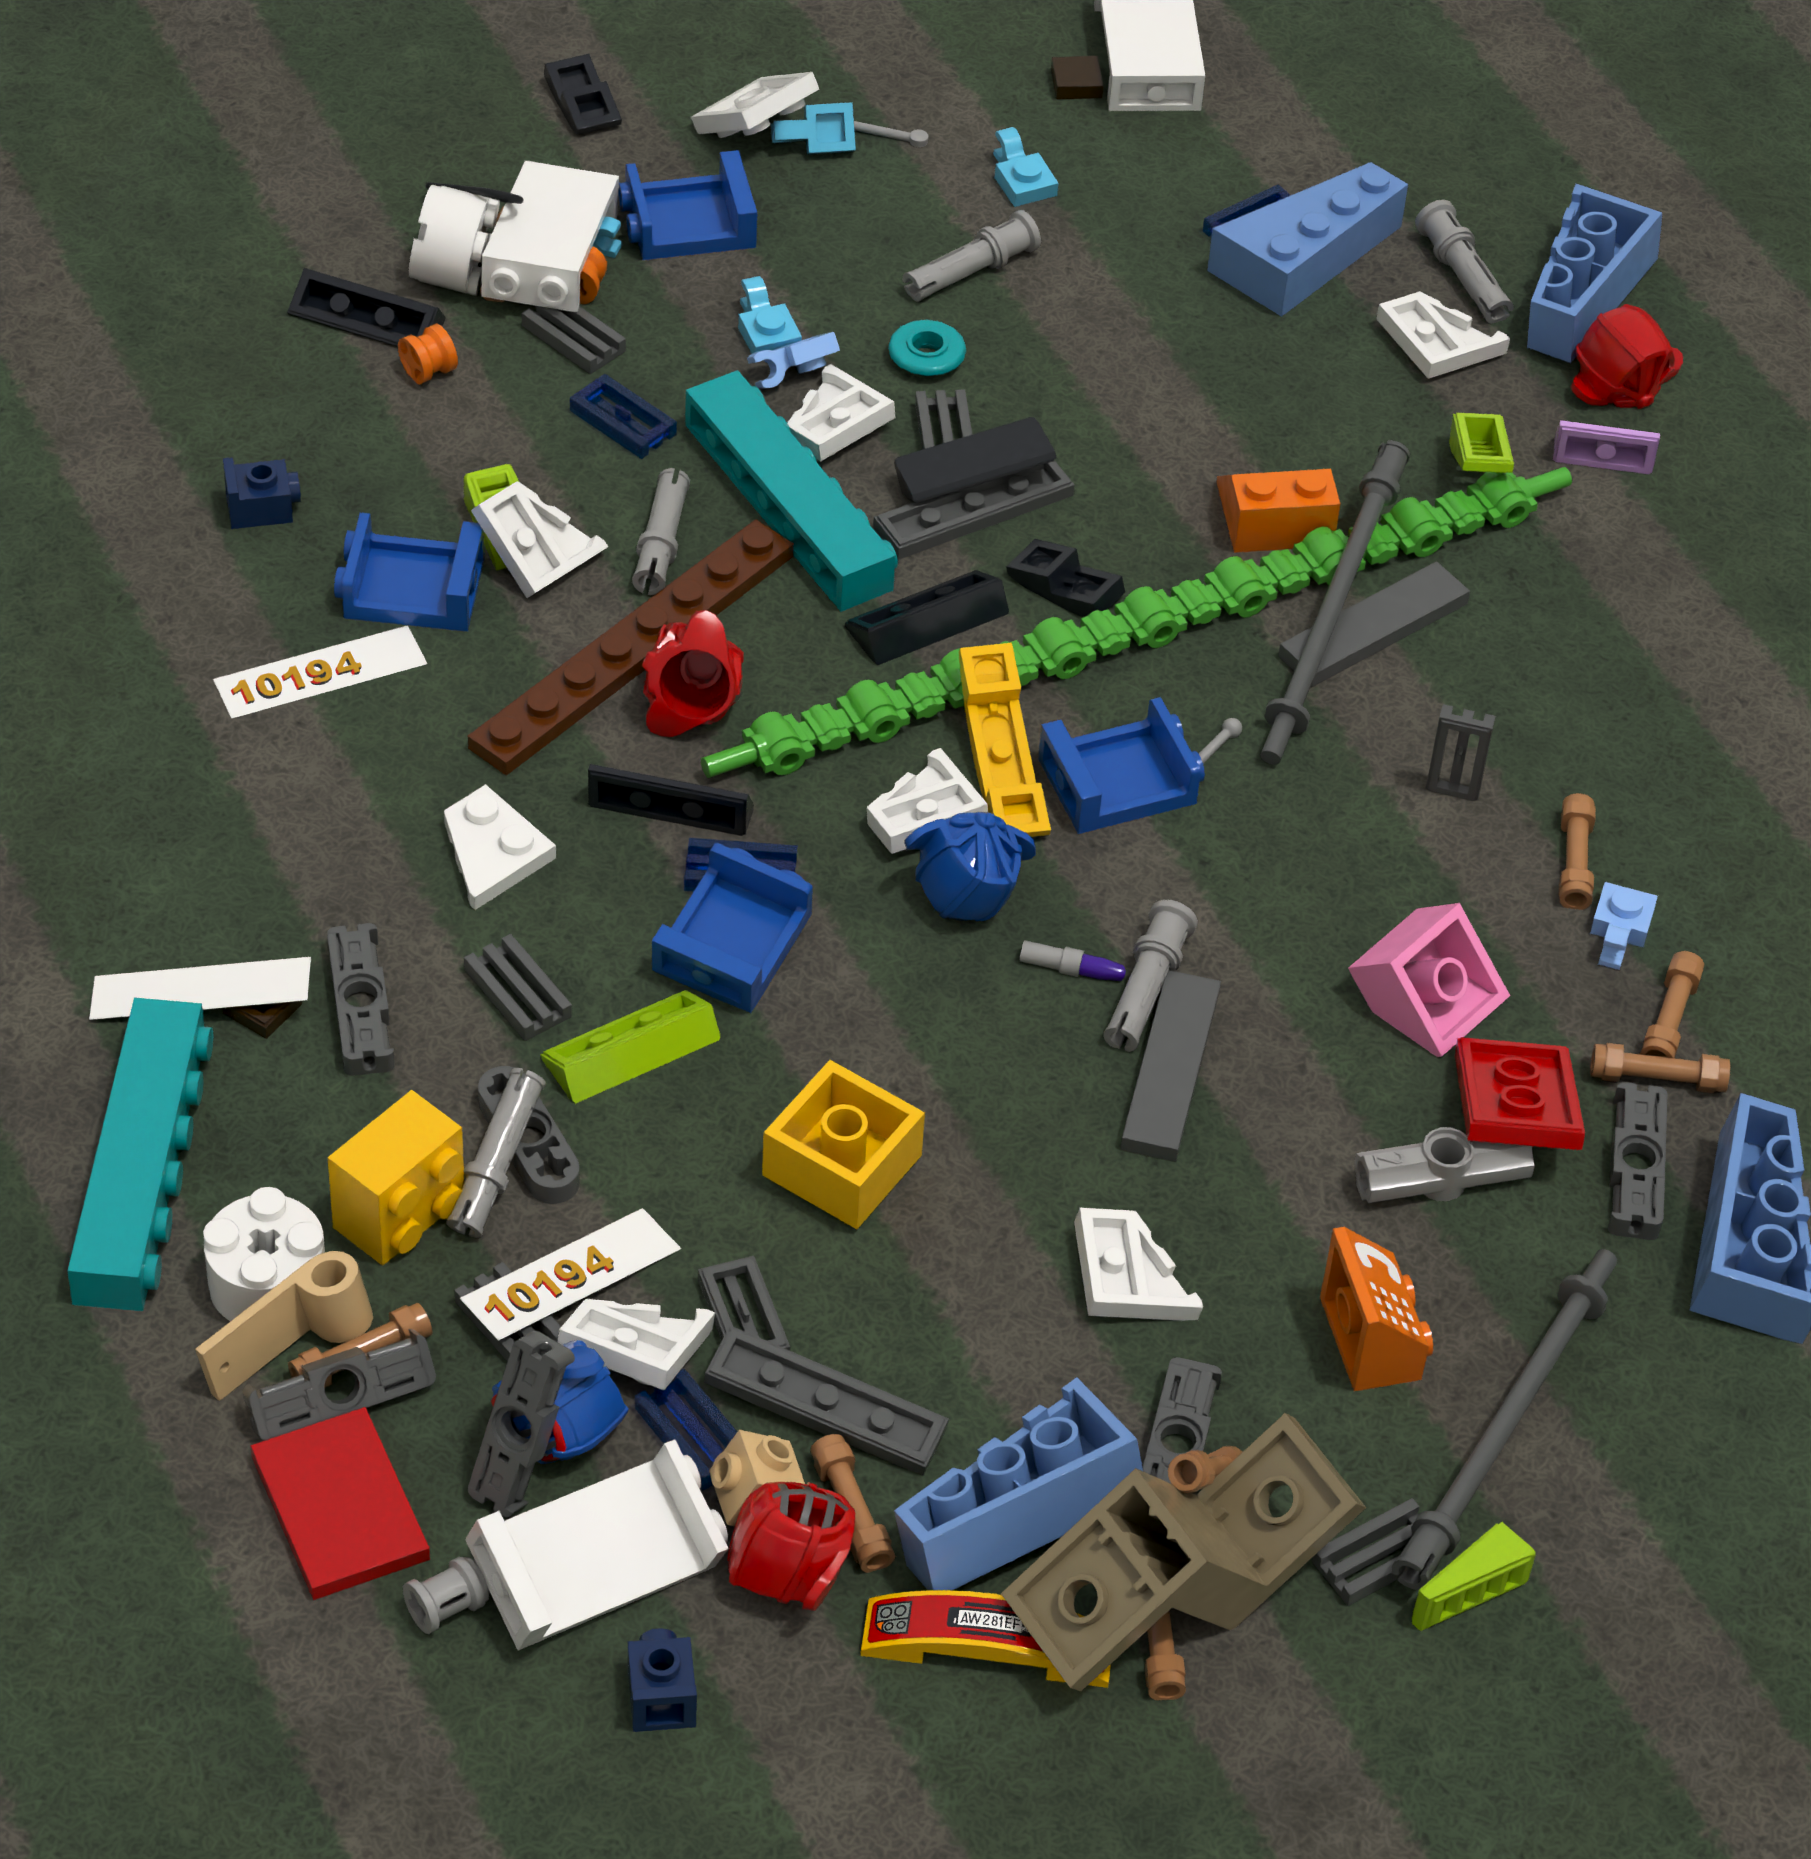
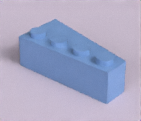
(1308, 237)
(1591, 268)
(1756, 1226)
(1017, 1491)

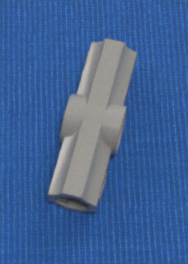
(1439, 1167)

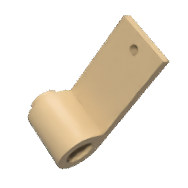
(318, 1297)

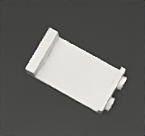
(1152, 55)
(547, 238)
(598, 1547)

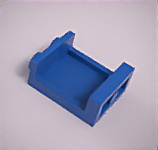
(691, 212)
(410, 577)
(1121, 770)
(734, 928)

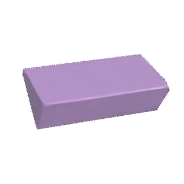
(1605, 447)

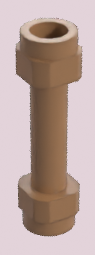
(1576, 880)
(1681, 980)
(1708, 1073)
(394, 1331)
(835, 1463)
(1197, 1469)
(1164, 1668)

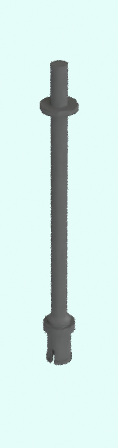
(1379, 489)
(1436, 1531)

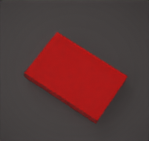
(1519, 1093)
(340, 1503)

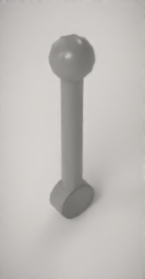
(917, 137)
(1230, 729)

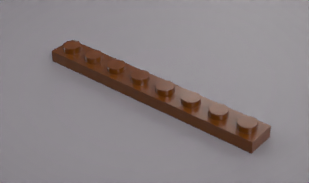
(619, 652)

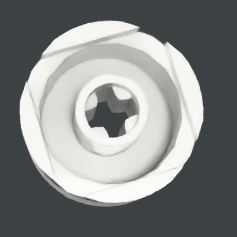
(452, 238)
(256, 1247)

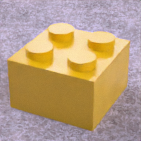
(843, 1144)
(396, 1177)

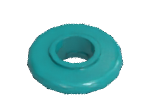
(927, 334)

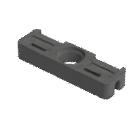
(364, 1028)
(1638, 1192)
(378, 1378)
(531, 1388)
(1182, 1411)

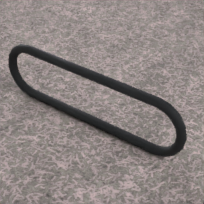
(486, 192)

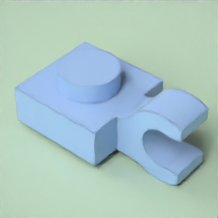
(804, 354)
(1622, 918)

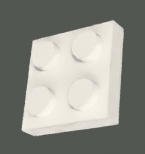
(755, 103)

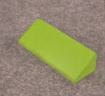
(632, 1045)

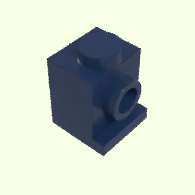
(260, 493)
(661, 1681)

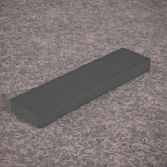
(971, 509)
(1383, 620)
(1171, 1066)
(826, 1400)

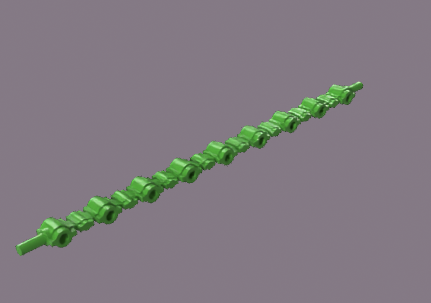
(1146, 615)

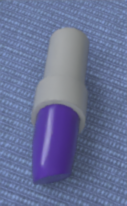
(1071, 961)

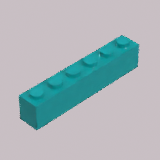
(790, 490)
(139, 1154)

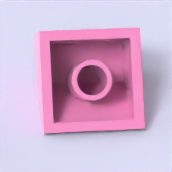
(1430, 978)

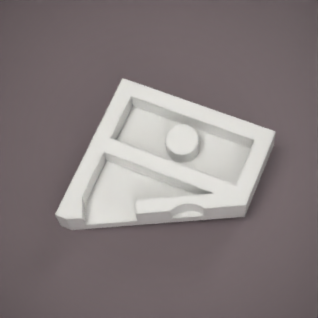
(1437, 336)
(839, 413)
(533, 537)
(920, 799)
(493, 845)
(1126, 1269)
(637, 1339)

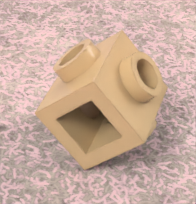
(747, 1465)

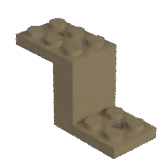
(1182, 1551)

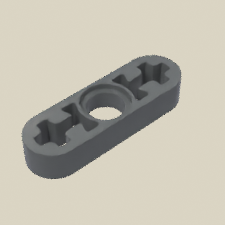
(530, 1156)

